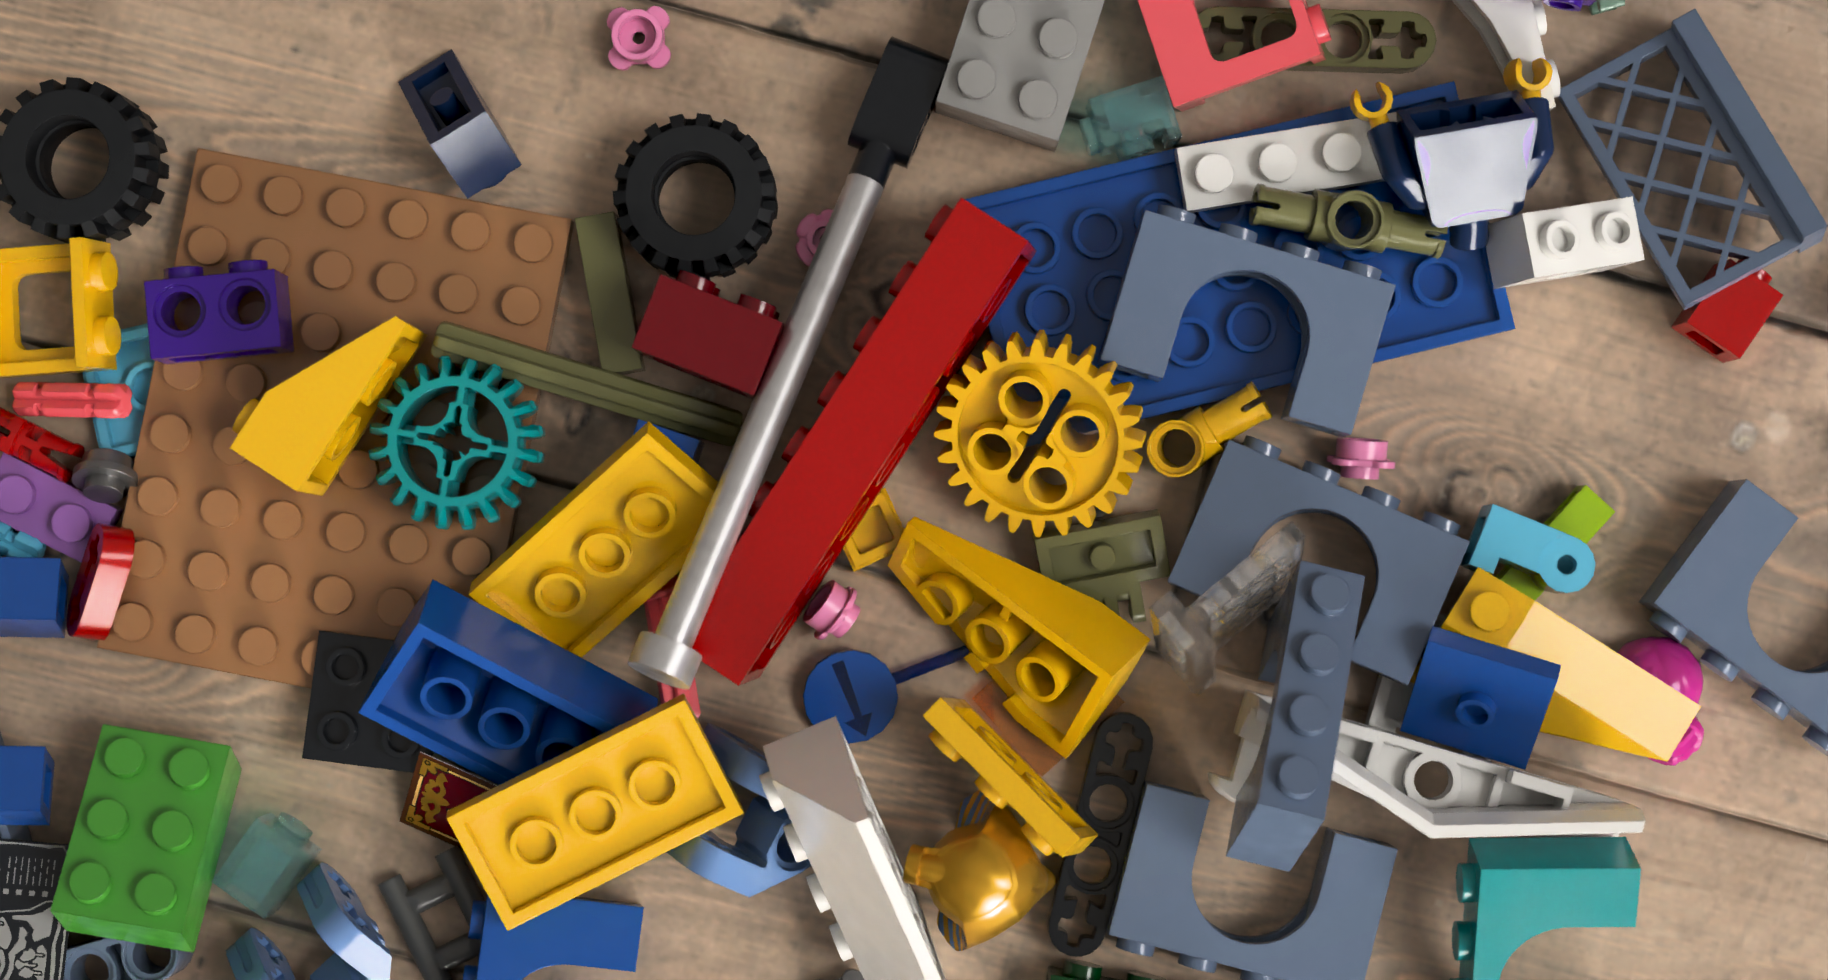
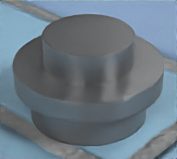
(105, 475)

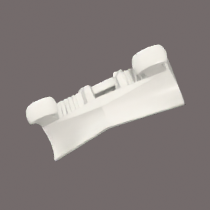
(1479, 796)

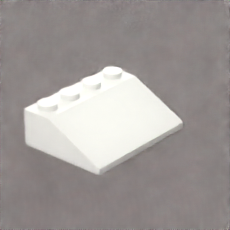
(850, 853)

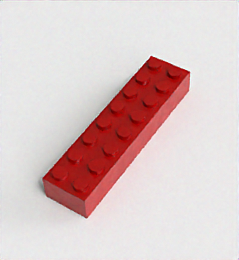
(859, 435)

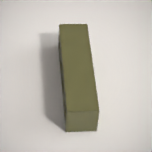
(609, 292)

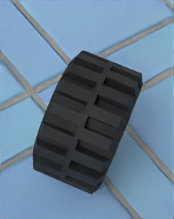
(34, 137)
(684, 144)

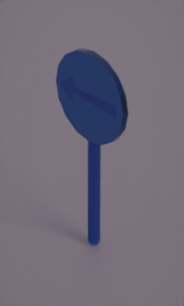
(862, 690)

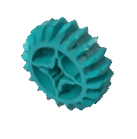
(453, 472)

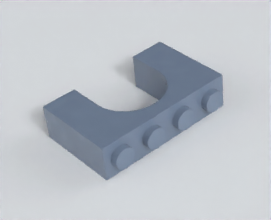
(1336, 309)
(1410, 555)
(1706, 600)
(1309, 662)
(1323, 942)

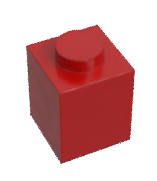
(1731, 318)

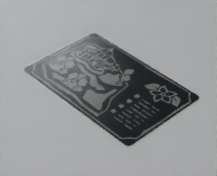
(30, 935)

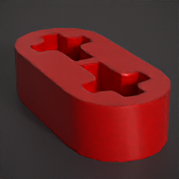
(100, 582)

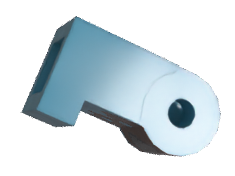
(1548, 555)

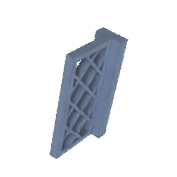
(1740, 130)

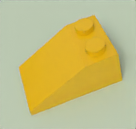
(319, 415)

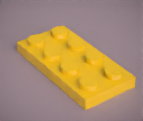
(602, 545)
(594, 812)

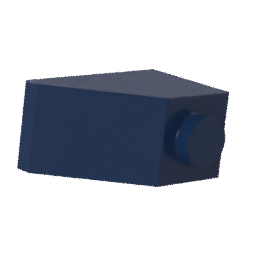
(459, 124)

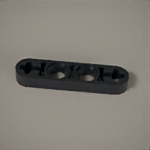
(1112, 836)

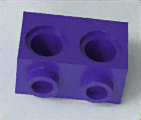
(219, 329)

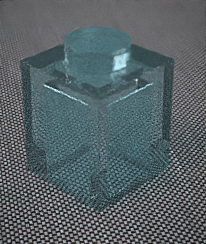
(268, 863)

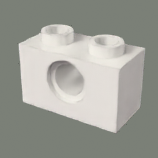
(1563, 242)

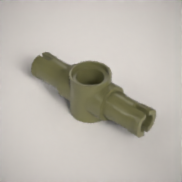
(1317, 213)

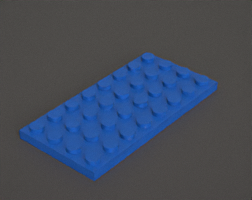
(1233, 325)

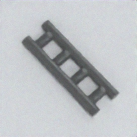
(408, 904)

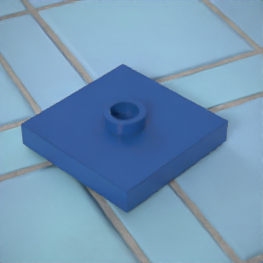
(1480, 697)

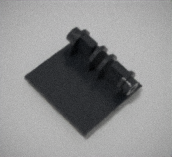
(334, 727)

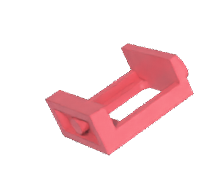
(1194, 73)

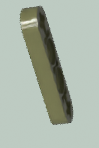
(1389, 24)

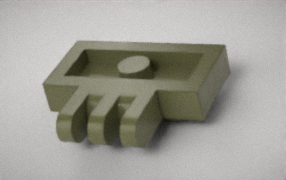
(1107, 558)

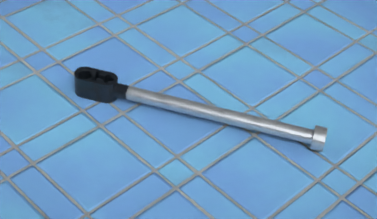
(886, 135)

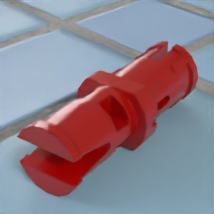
(35, 445)

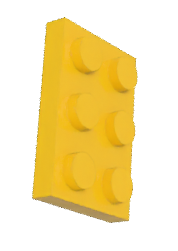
(1008, 778)

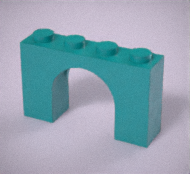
(1537, 886)

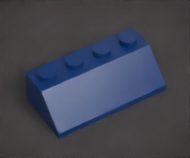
(492, 689)

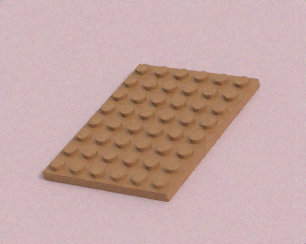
(229, 557)

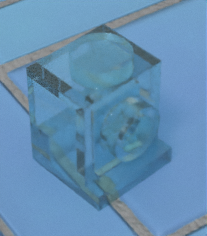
(1130, 120)

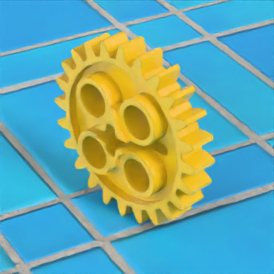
(989, 405)

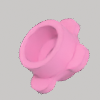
(625, 25)
(1361, 457)

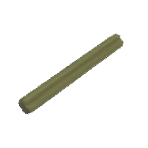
(589, 384)

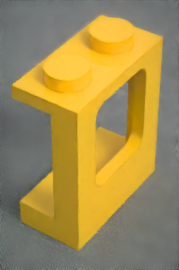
(95, 327)

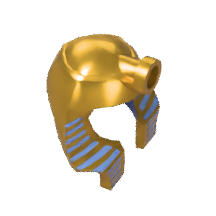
(979, 874)

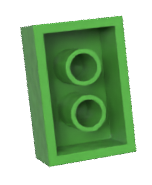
(147, 838)

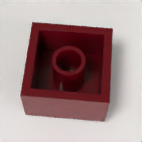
(708, 335)

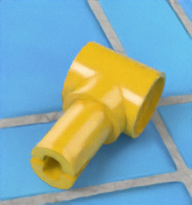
(1208, 429)

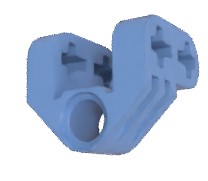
(761, 850)
(338, 921)

